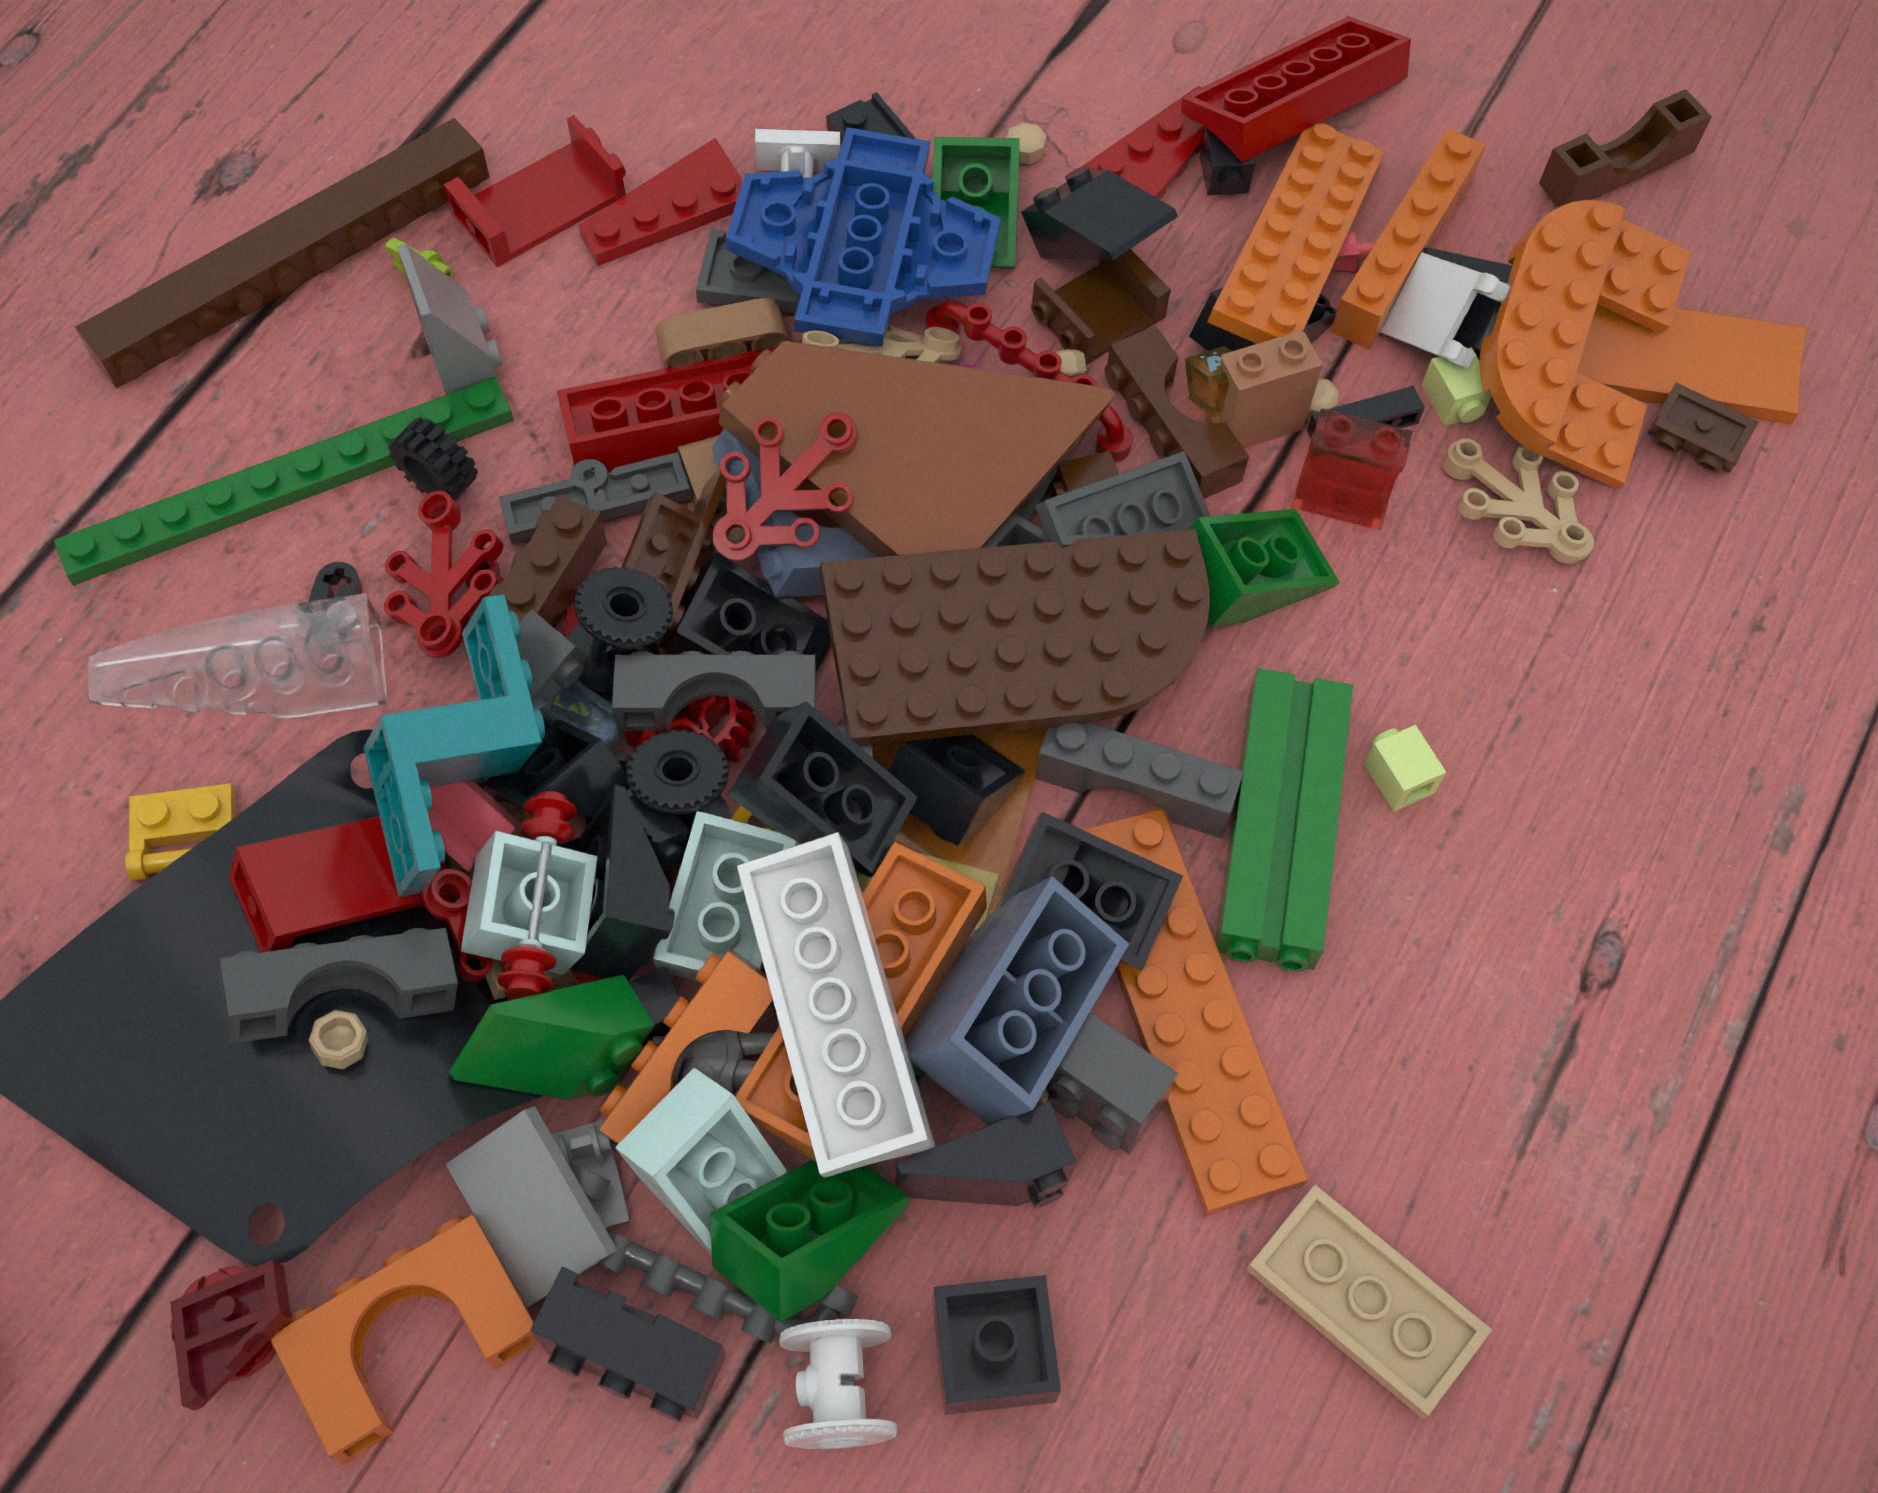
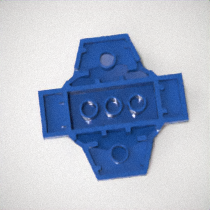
(863, 236)

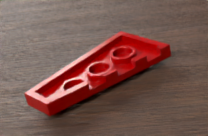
(1154, 151)
(669, 204)

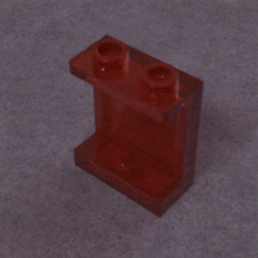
(1351, 468)

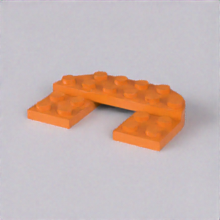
(1532, 357)

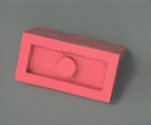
(467, 820)

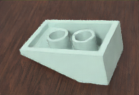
(699, 1153)

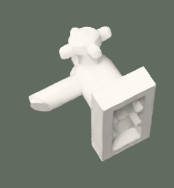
(795, 150)

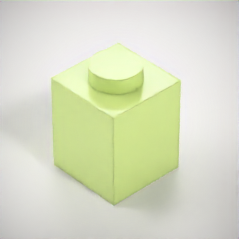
(1455, 390)
(1404, 767)

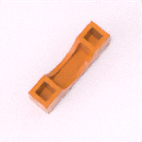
(729, 999)

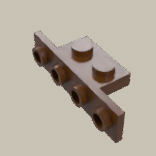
(671, 540)

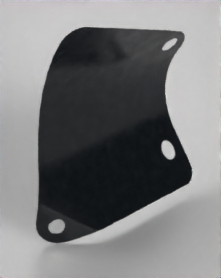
(134, 1064)

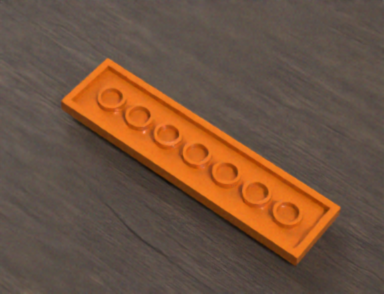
(1297, 236)
(1195, 1025)

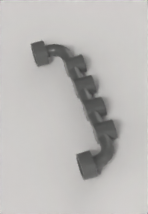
(710, 1295)

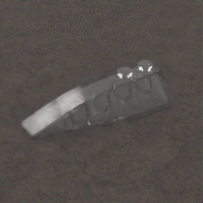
(255, 661)

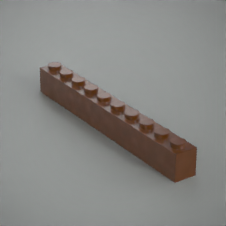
(281, 253)

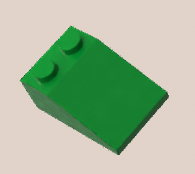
(985, 176)
(1259, 563)
(558, 1041)
(801, 1234)

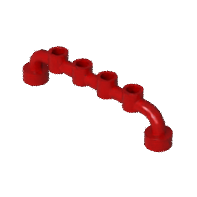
(1012, 350)

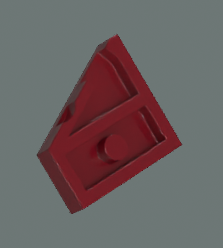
(225, 1328)

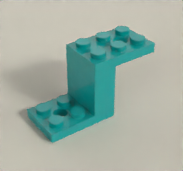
(453, 744)

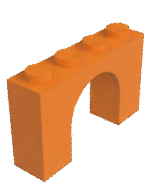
(326, 1344)

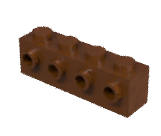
(553, 562)

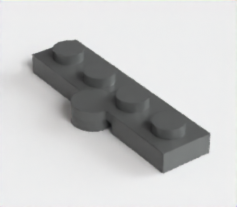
(613, 495)

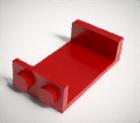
(540, 197)
(317, 882)

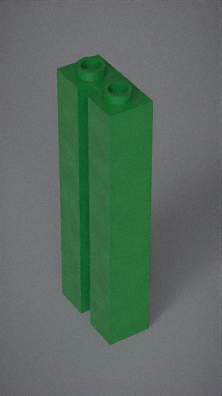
(1285, 821)

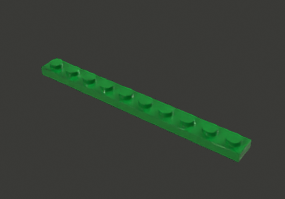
(270, 484)

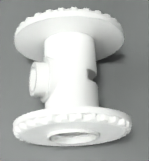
(829, 1384)

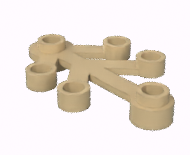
(935, 346)
(1561, 534)

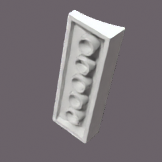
(834, 1007)

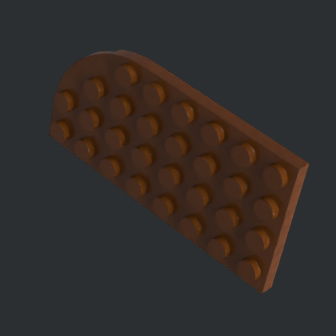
(1012, 633)

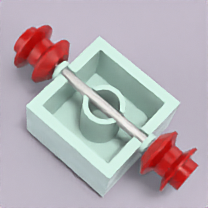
(531, 898)

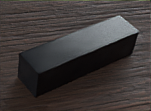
(1395, 408)

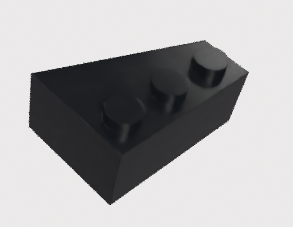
(627, 1348)

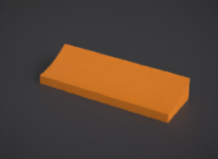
(1724, 357)
(920, 926)

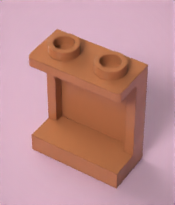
(1269, 388)

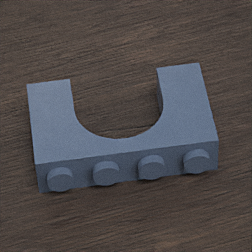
(788, 567)

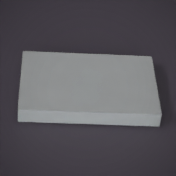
(530, 1205)

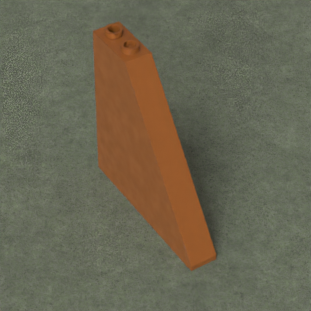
(937, 444)

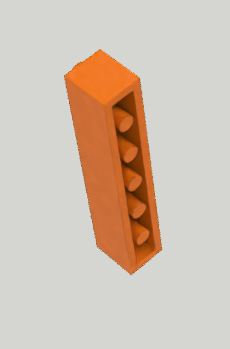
(1408, 232)

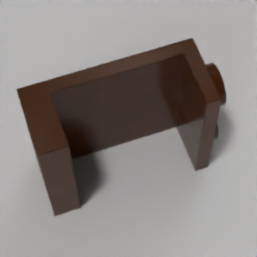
(1102, 305)

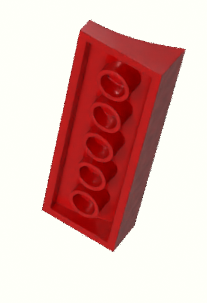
(1299, 85)
(650, 411)

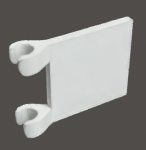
(1436, 304)

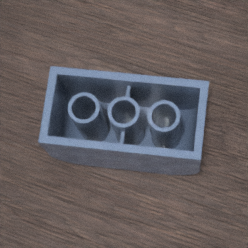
(1015, 1001)

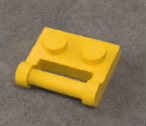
(172, 820)

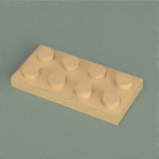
(1369, 1301)

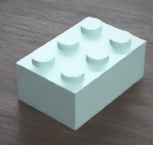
(710, 895)

